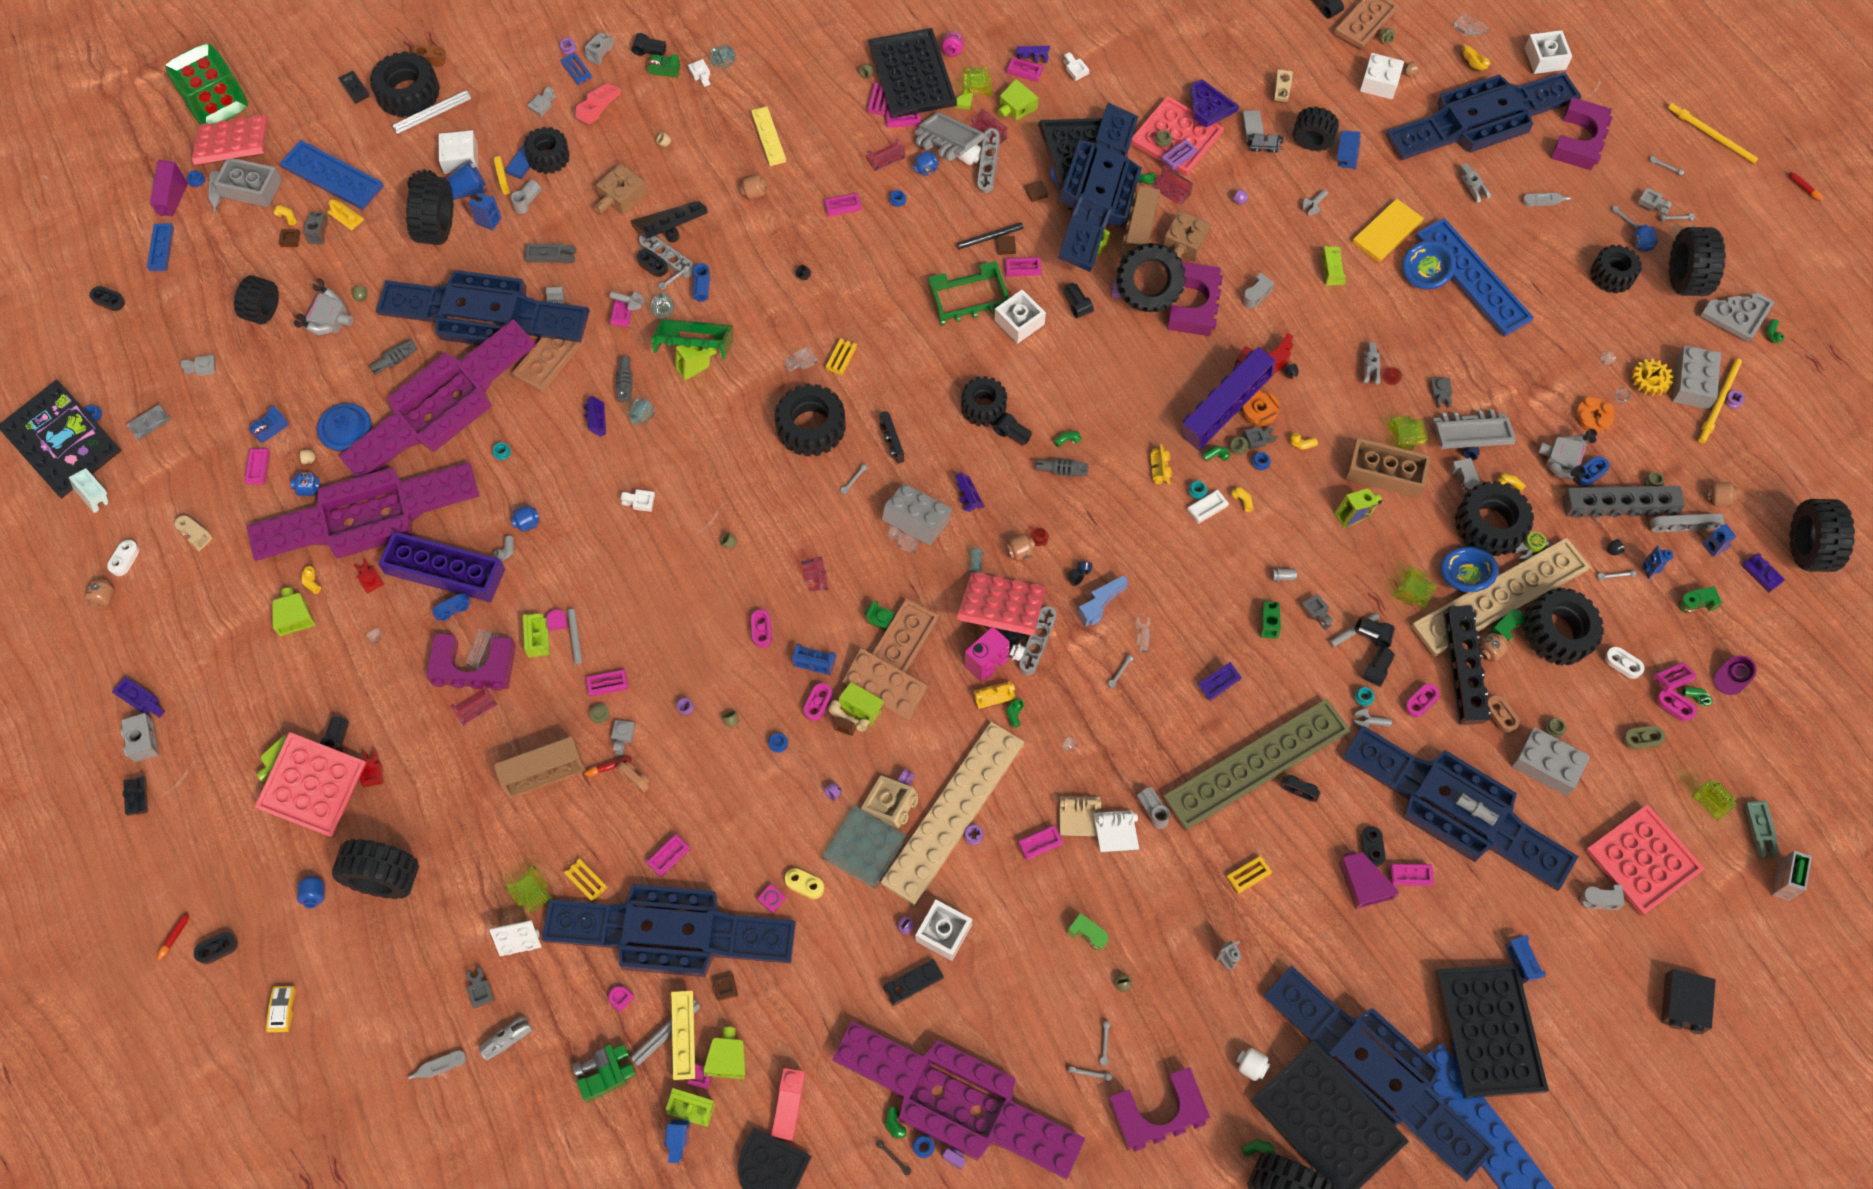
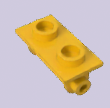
(344, 214)
(1161, 458)
(994, 694)

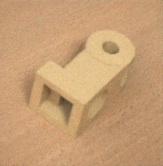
(1282, 86)
(197, 535)

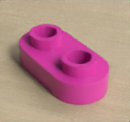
(761, 629)
(1421, 701)
(818, 703)
(1676, 704)

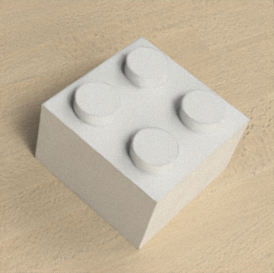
(1548, 52)
(1382, 76)
(456, 149)
(1019, 316)
(943, 930)

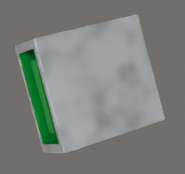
(1791, 875)

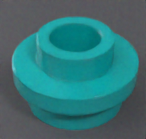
(501, 447)
(1200, 486)
(1368, 693)

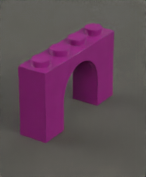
(1595, 120)
(1199, 319)
(494, 674)
(1138, 1132)

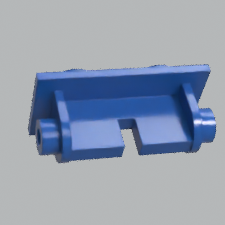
(1656, 561)

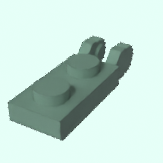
(1762, 828)

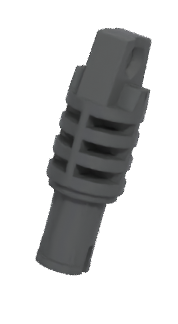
(394, 356)
(624, 380)
(1063, 467)

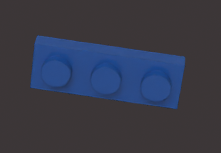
(160, 247)

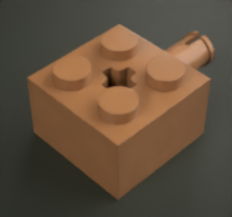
(620, 190)
(1187, 235)

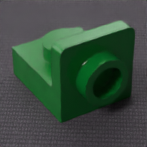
(879, 616)

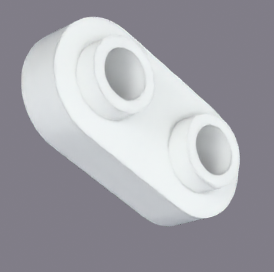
(123, 557)
(1624, 662)

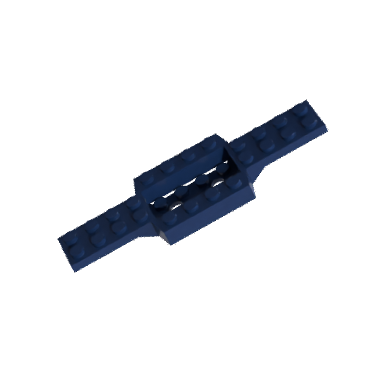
(1453, 120)
(1119, 183)
(480, 293)
(1422, 778)
(669, 911)
(1416, 1102)

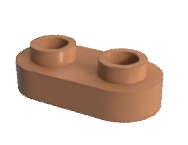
(1503, 714)
(636, 780)

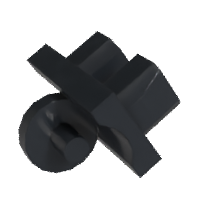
(135, 796)

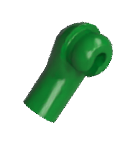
(1147, 178)
(1772, 333)
(1067, 435)
(1257, 1146)

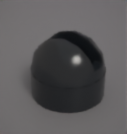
(669, 237)
(803, 276)
(1291, 370)
(1615, 547)
(1075, 577)

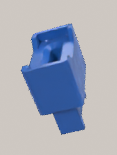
(677, 1138)

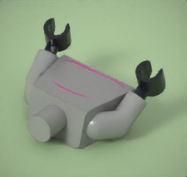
(326, 313)
(1567, 453)

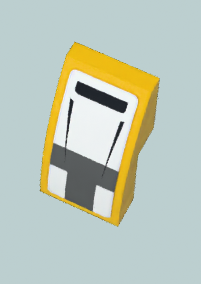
(280, 1009)

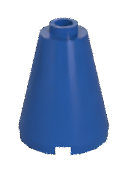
(466, 181)

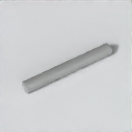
(1349, 633)
(574, 636)

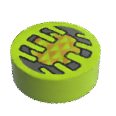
(1535, 541)

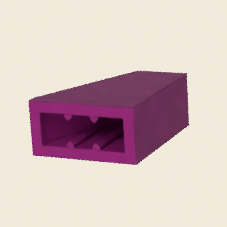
(167, 188)
(1365, 881)

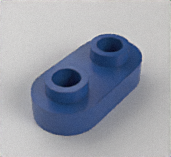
(1592, 473)
(451, 606)

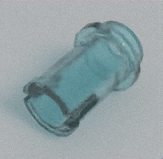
(976, 559)

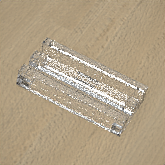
(475, 647)

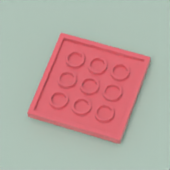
(1180, 123)
(230, 139)
(1002, 603)
(310, 784)
(1645, 859)

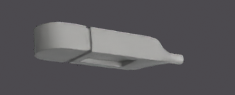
(214, 196)
(1543, 199)
(440, 1065)

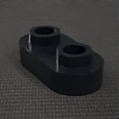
(654, 262)
(110, 299)
(1306, 791)
(1372, 845)
(217, 948)

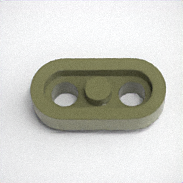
(1642, 737)

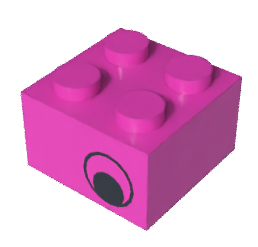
(987, 654)

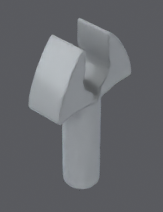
(1308, 203)
(634, 302)
(1523, 548)
(1370, 720)

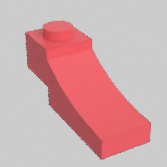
(596, 102)
(788, 1104)

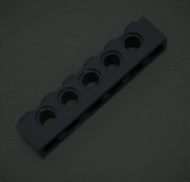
(1461, 673)

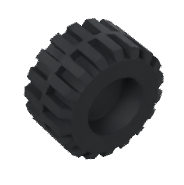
(1315, 128)
(546, 139)
(1620, 258)
(256, 299)
(983, 389)

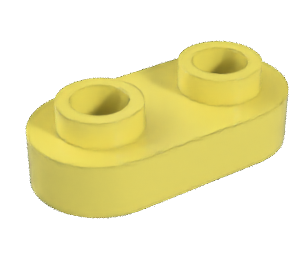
(803, 884)

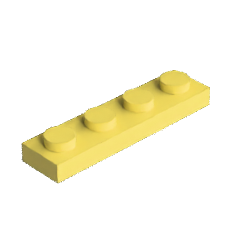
(768, 136)
(683, 1035)

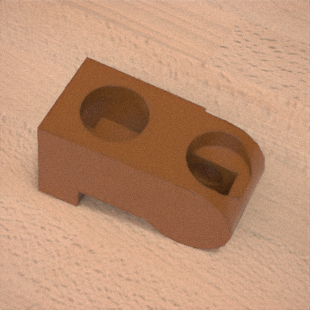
(434, 54)

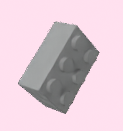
(247, 182)
(1696, 377)
(916, 514)
(1551, 761)

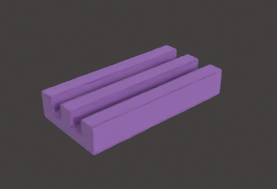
(1179, 159)

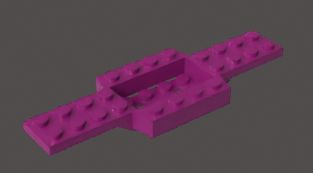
(449, 414)
(370, 528)
(1002, 1122)

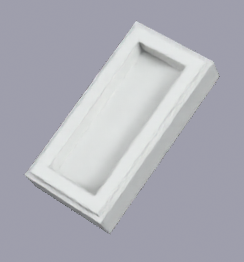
(1207, 506)

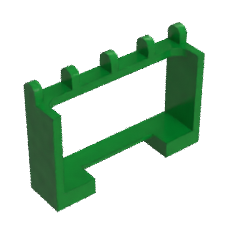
(986, 271)
(669, 333)

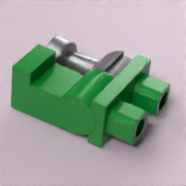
(609, 1075)

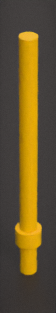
(1685, 115)
(1708, 426)

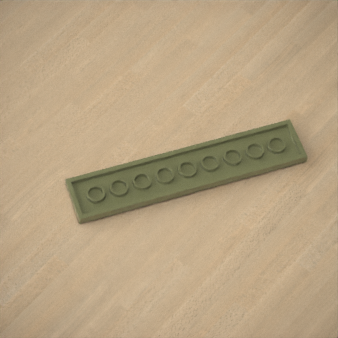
(1256, 764)

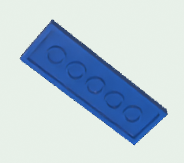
(331, 174)

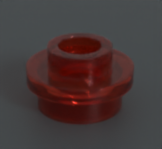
(1392, 380)
(1042, 533)

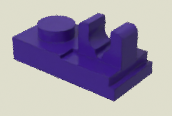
(1027, 51)
(595, 416)
(966, 486)
(1763, 572)
(1220, 681)

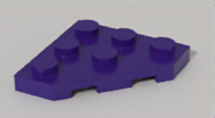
(1210, 104)

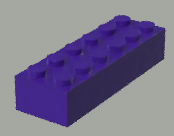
(1228, 398)
(442, 566)

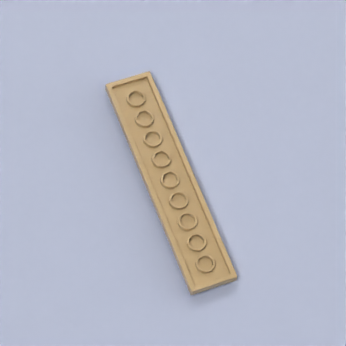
(1508, 592)
(952, 814)

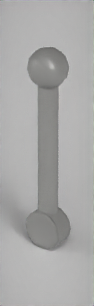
(1653, 159)
(1615, 209)
(1690, 217)
(662, 285)
(844, 490)
(1601, 576)
(1112, 683)
(1106, 1025)
(1107, 1076)

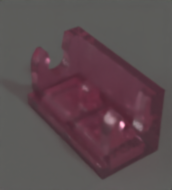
(985, 121)
(886, 156)
(1173, 186)
(815, 571)
(474, 706)

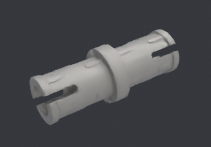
(1477, 809)

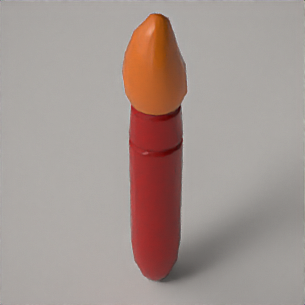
(1804, 185)
(606, 766)
(163, 951)

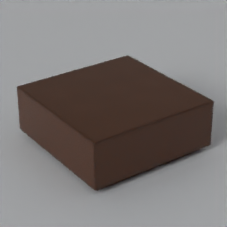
(1036, 191)
(289, 238)
(1006, 245)
(844, 726)
(725, 987)

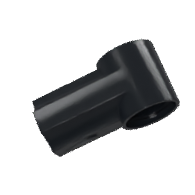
(1330, 7)
(643, 44)
(1079, 303)
(1008, 426)
(1379, 632)
(1378, 668)
(335, 733)

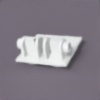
(1116, 830)
(516, 938)

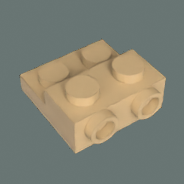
(890, 801)

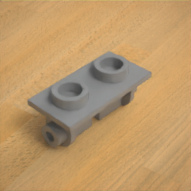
(1229, 954)

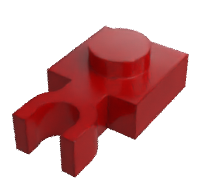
(369, 577)
(373, 771)

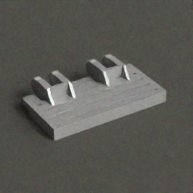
(949, 134)
(1474, 430)

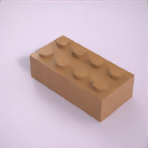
(1140, 219)
(1388, 467)
(539, 767)

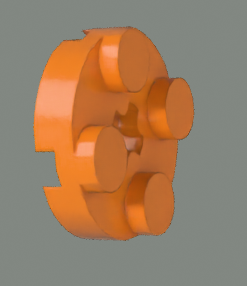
(1599, 406)
(1263, 417)

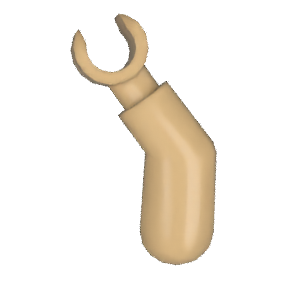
(834, 710)

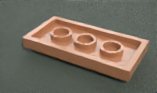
(1366, 21)
(545, 362)
(906, 635)
(897, 688)

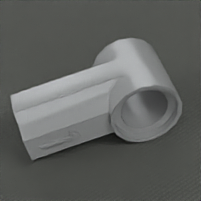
(522, 198)
(1153, 807)

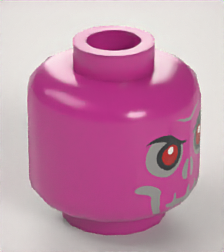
(952, 43)

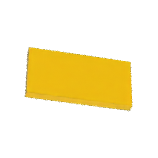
(1388, 230)

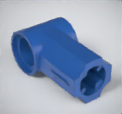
(701, 283)

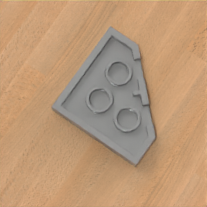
(1739, 314)

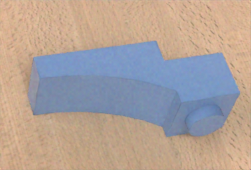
(1093, 610)

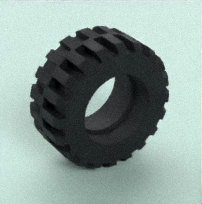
(402, 68)
(429, 209)
(1697, 261)
(1168, 294)
(805, 400)
(1506, 502)
(1822, 535)
(1577, 612)
(375, 869)
(1282, 1173)

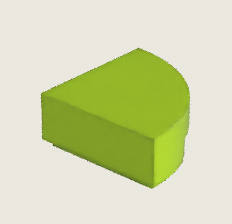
(964, 101)

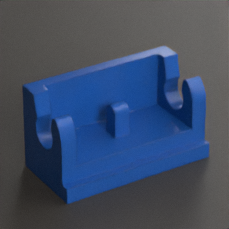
(1349, 149)
(486, 211)
(813, 660)
(1522, 954)

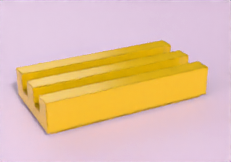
(501, 175)
(846, 345)
(574, 868)
(1230, 877)

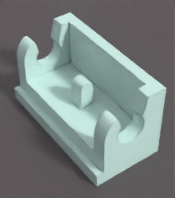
(88, 489)

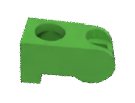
(1089, 931)

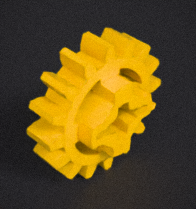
(1652, 377)

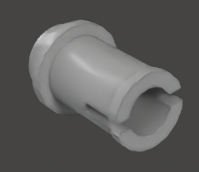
(1283, 574)

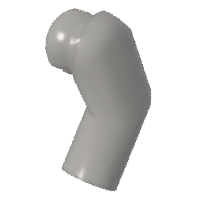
(508, 549)

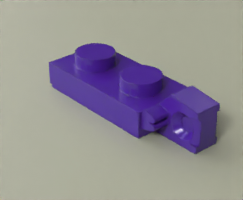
(138, 697)

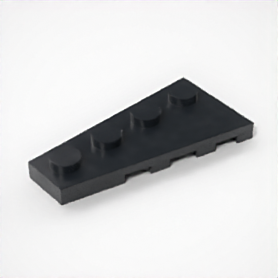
(665, 220)

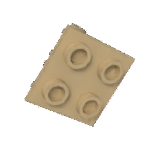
(1078, 815)

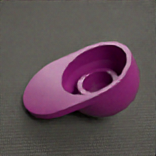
(1735, 675)

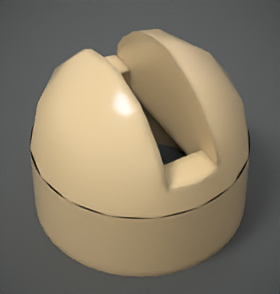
(663, 139)
(307, 457)

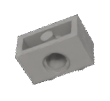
(144, 747)

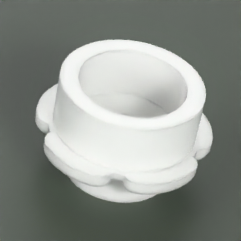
(1016, 651)

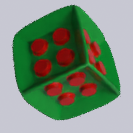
(206, 84)

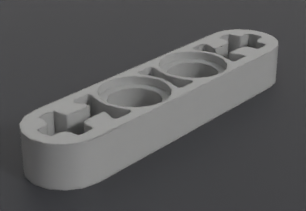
(988, 160)
(667, 254)
(1687, 522)
(1038, 640)

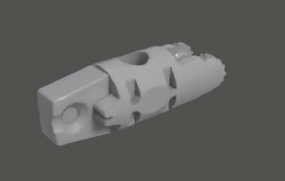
(1474, 182)
(1372, 363)
(505, 1038)

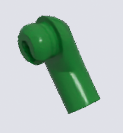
(1217, 451)
(1698, 694)
(1013, 712)
(892, 1125)

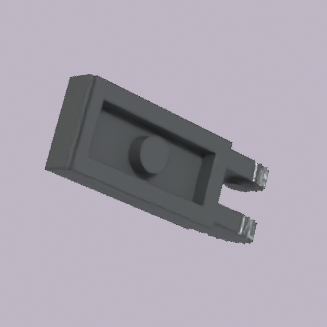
(550, 253)

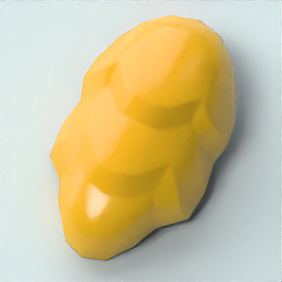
(1474, 58)

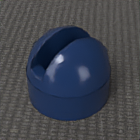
(1471, 452)
(1087, 566)

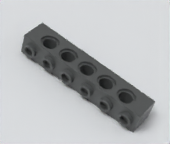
(1670, 496)

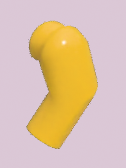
(288, 213)
(1296, 441)
(1513, 480)
(1245, 496)
(308, 580)

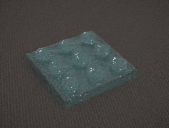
(864, 847)

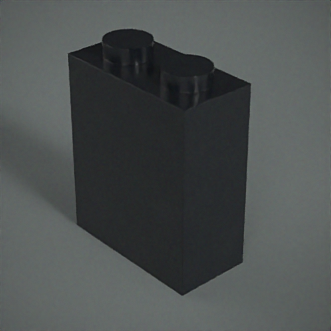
(1688, 1001)

